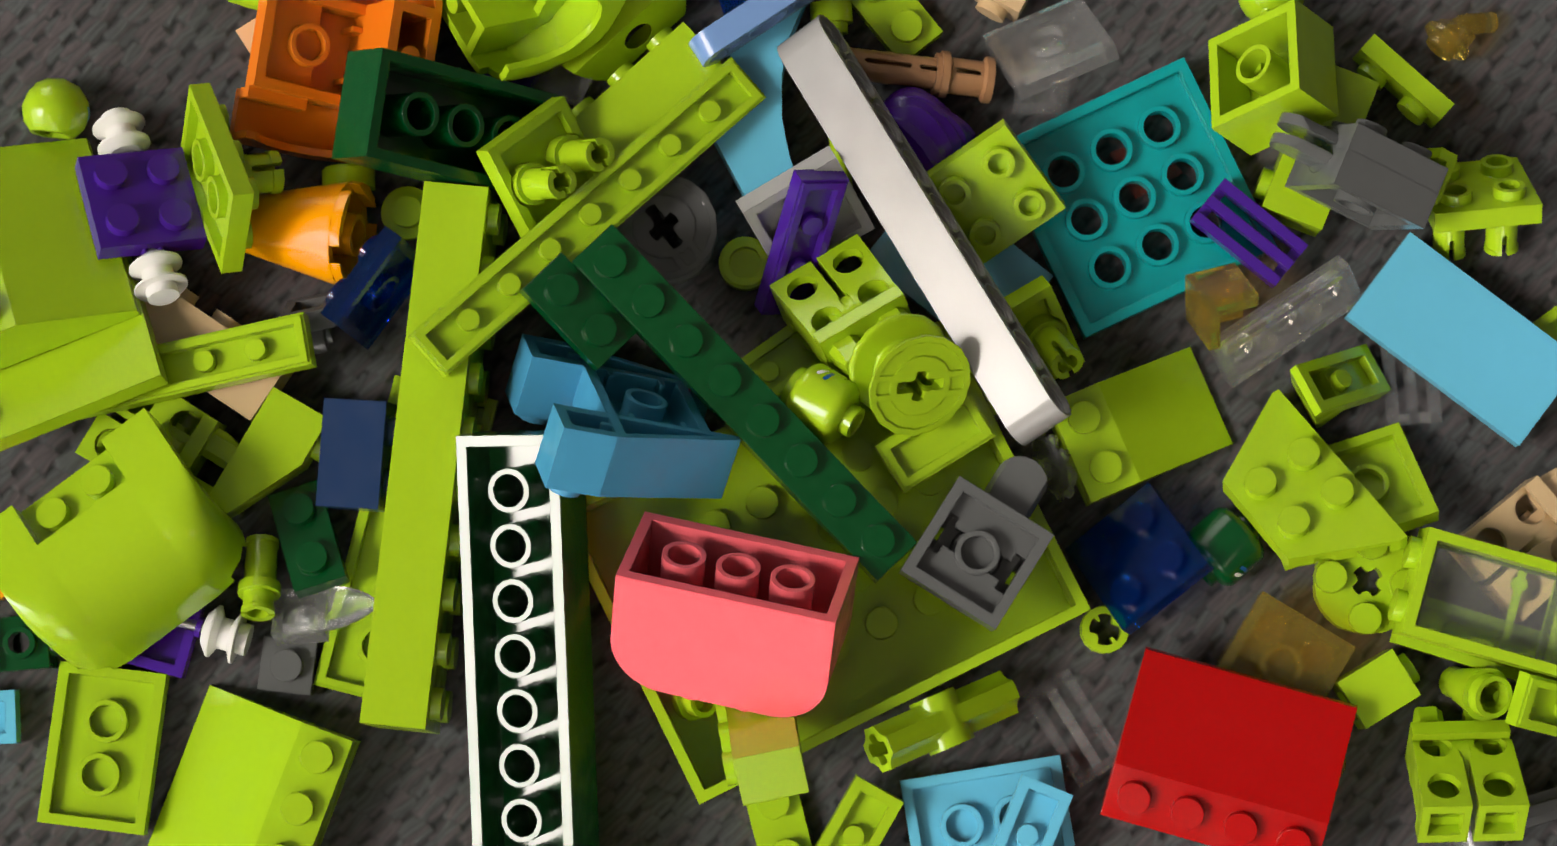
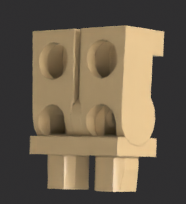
(1523, 519)

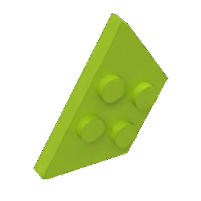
(1303, 492)

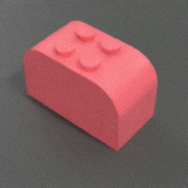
(730, 616)

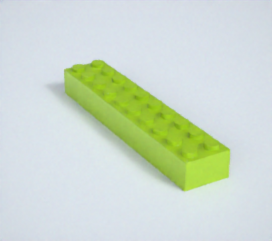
(420, 531)

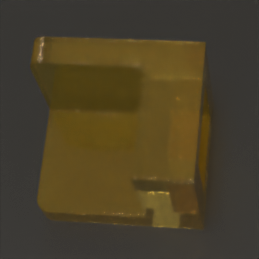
(1217, 297)

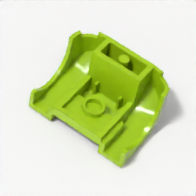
(526, 35)
(118, 550)

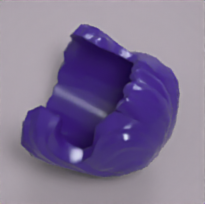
(928, 125)

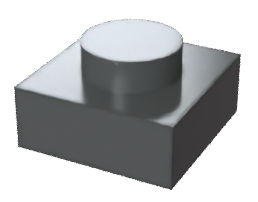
(288, 667)

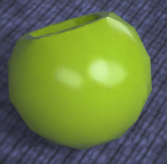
(56, 109)

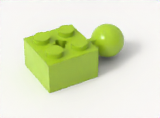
(1271, 67)

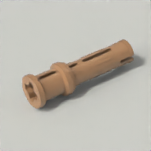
(938, 73)

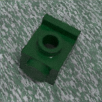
(36, 657)

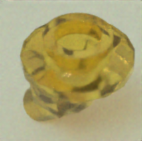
(1453, 37)

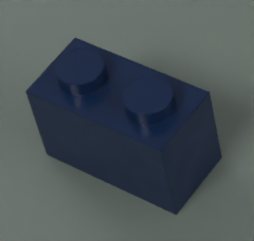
(355, 454)

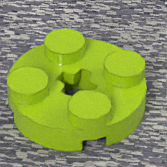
(1356, 611)

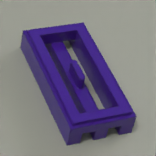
(1259, 215)

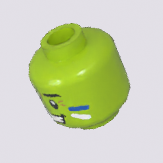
(824, 402)

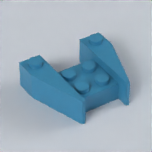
(616, 427)

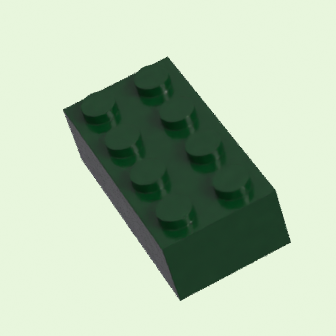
(424, 116)

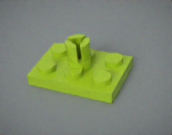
(225, 177)

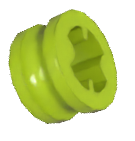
(1091, 639)

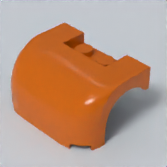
(301, 65)

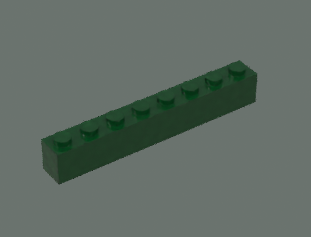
(744, 404)

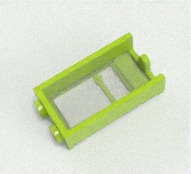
(1478, 600)

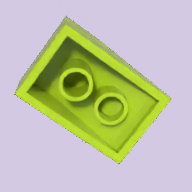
(1140, 425)

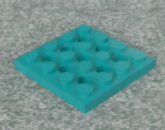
(1121, 115)

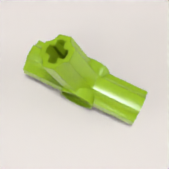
(941, 721)

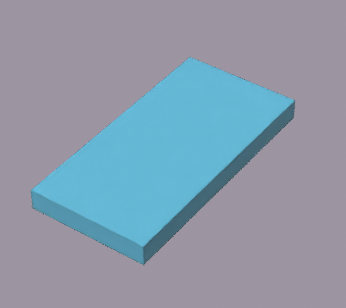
(1460, 338)

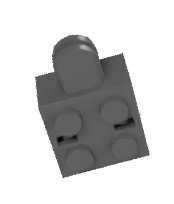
(1360, 171)
(983, 542)

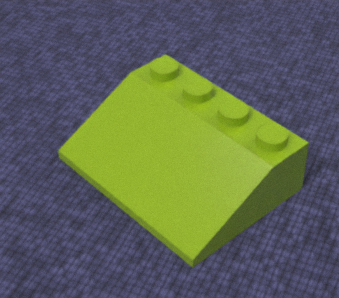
(48, 261)
(253, 778)

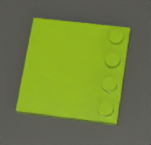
(79, 378)

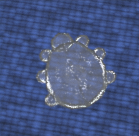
(1055, 463)

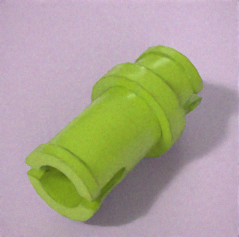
(259, 586)

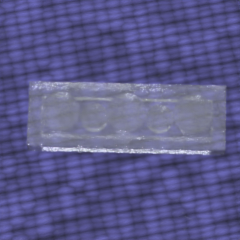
(1286, 320)

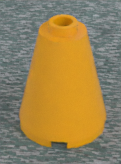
(314, 228)

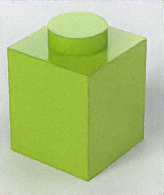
(1378, 687)

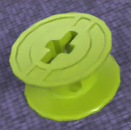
(909, 374)

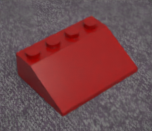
(1227, 756)

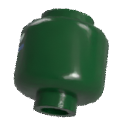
(1228, 544)

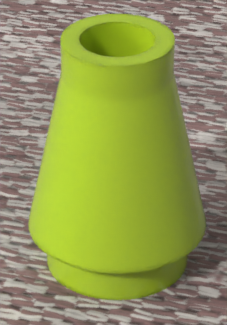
(1479, 691)

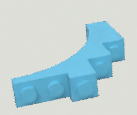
(757, 144)

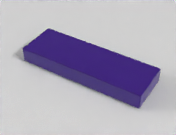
(802, 231)

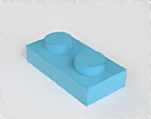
(1033, 814)

